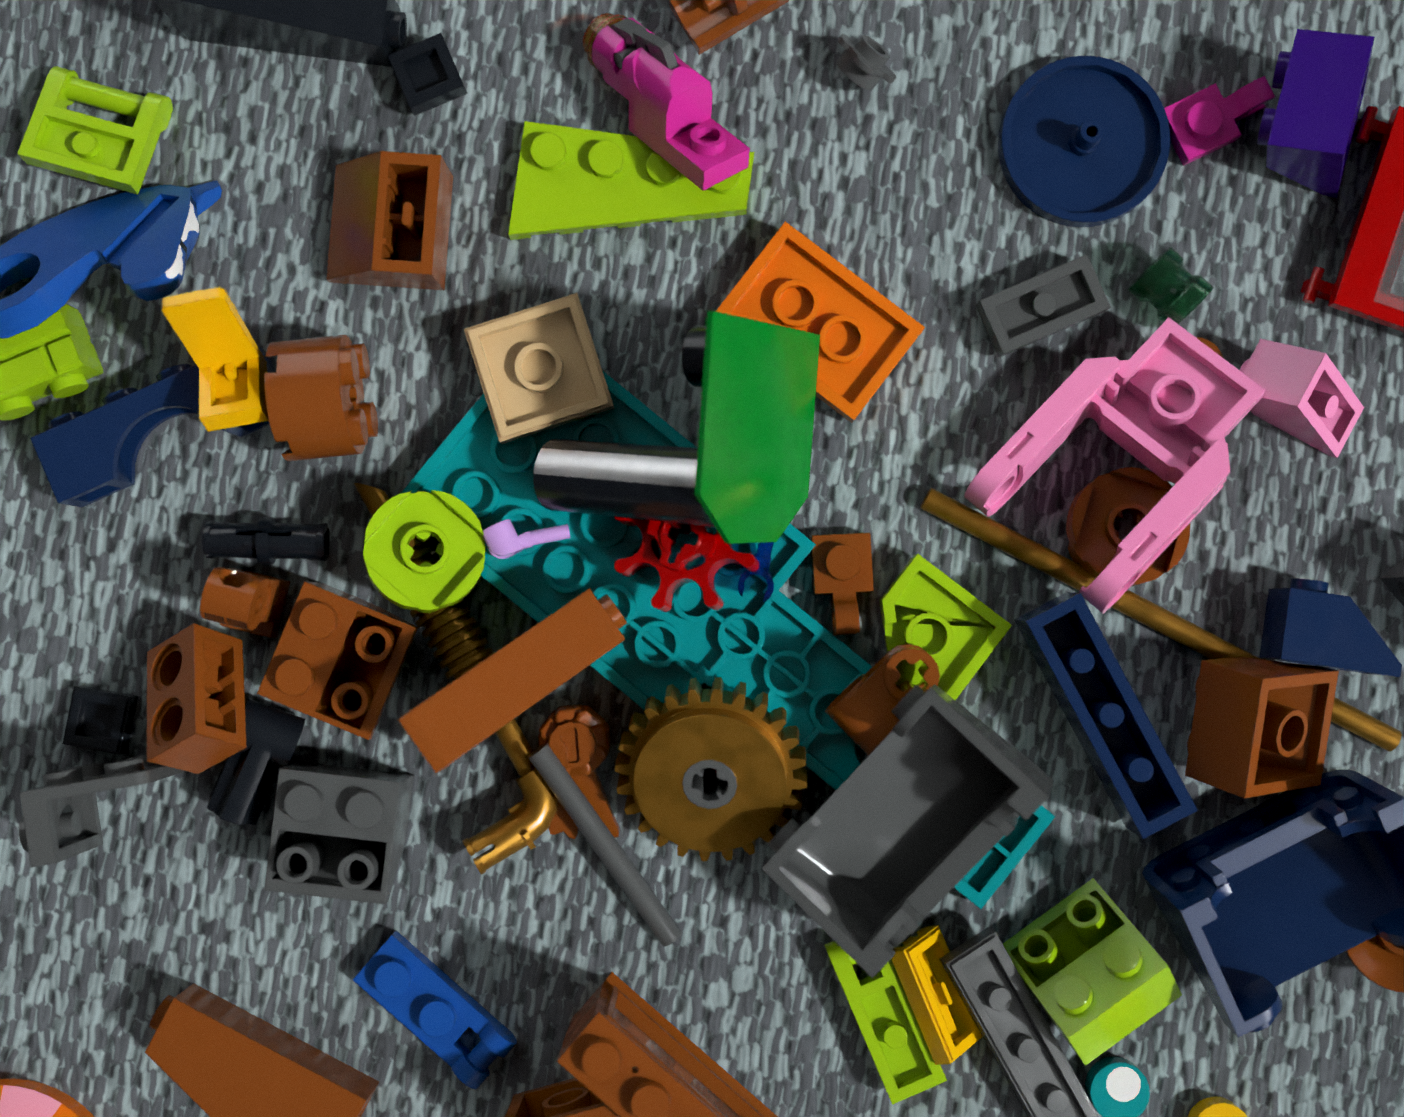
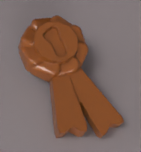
(581, 744)

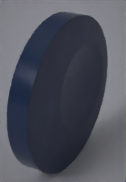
(1083, 141)

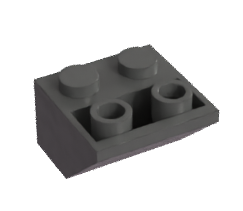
(338, 831)

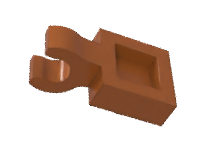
(841, 570)

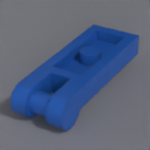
(434, 1009)

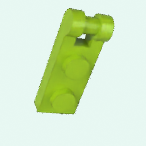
(888, 1027)

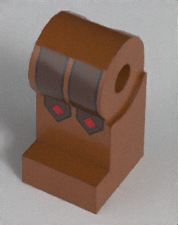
(244, 600)

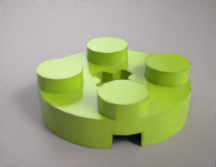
(422, 516)

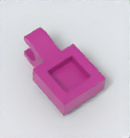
(1209, 121)

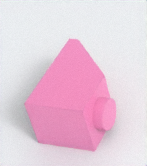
(1303, 395)

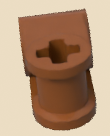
(867, 703)

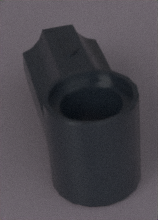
(250, 773)

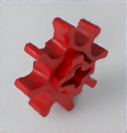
(682, 564)

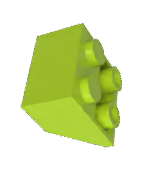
(1091, 971)

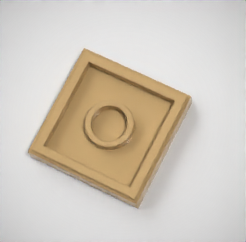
(539, 368)

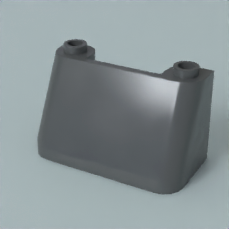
(905, 826)

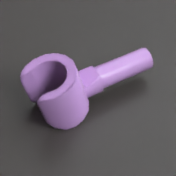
(505, 542)

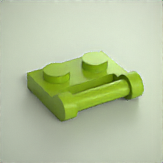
(90, 145)

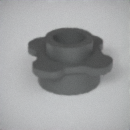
(864, 61)

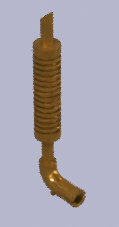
(461, 651)

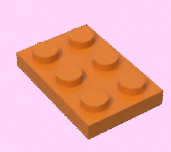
(810, 291)

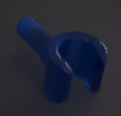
(764, 557)

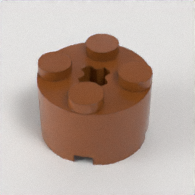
(319, 397)

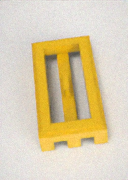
(934, 996)

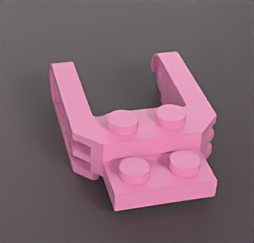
(1163, 408)

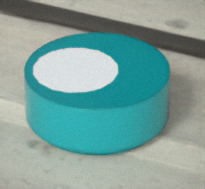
(1117, 1088)

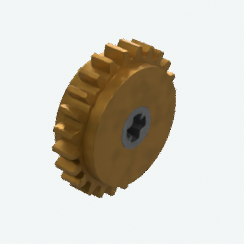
(717, 729)

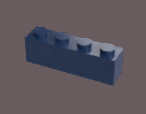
(1105, 714)

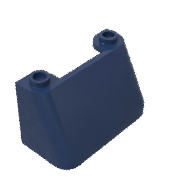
(1284, 890)

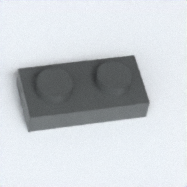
(1042, 306)

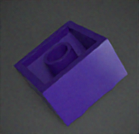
(1316, 108)

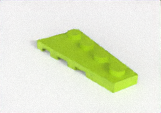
(606, 179)

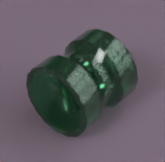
(1161, 277)

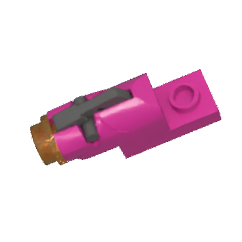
(666, 100)

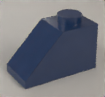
(1323, 630)

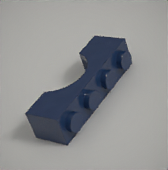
(98, 450)

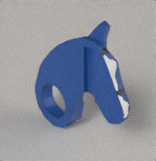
(138, 234)

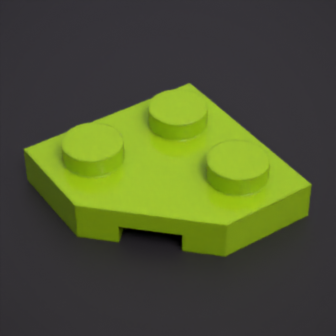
(942, 619)

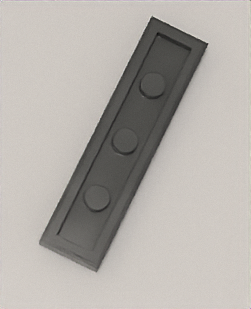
(1015, 1029)

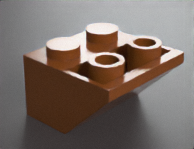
(391, 221)
(338, 659)

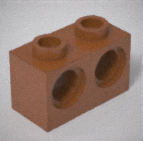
(195, 699)

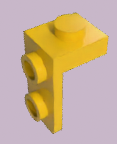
(226, 357)

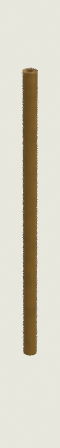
(1132, 604)

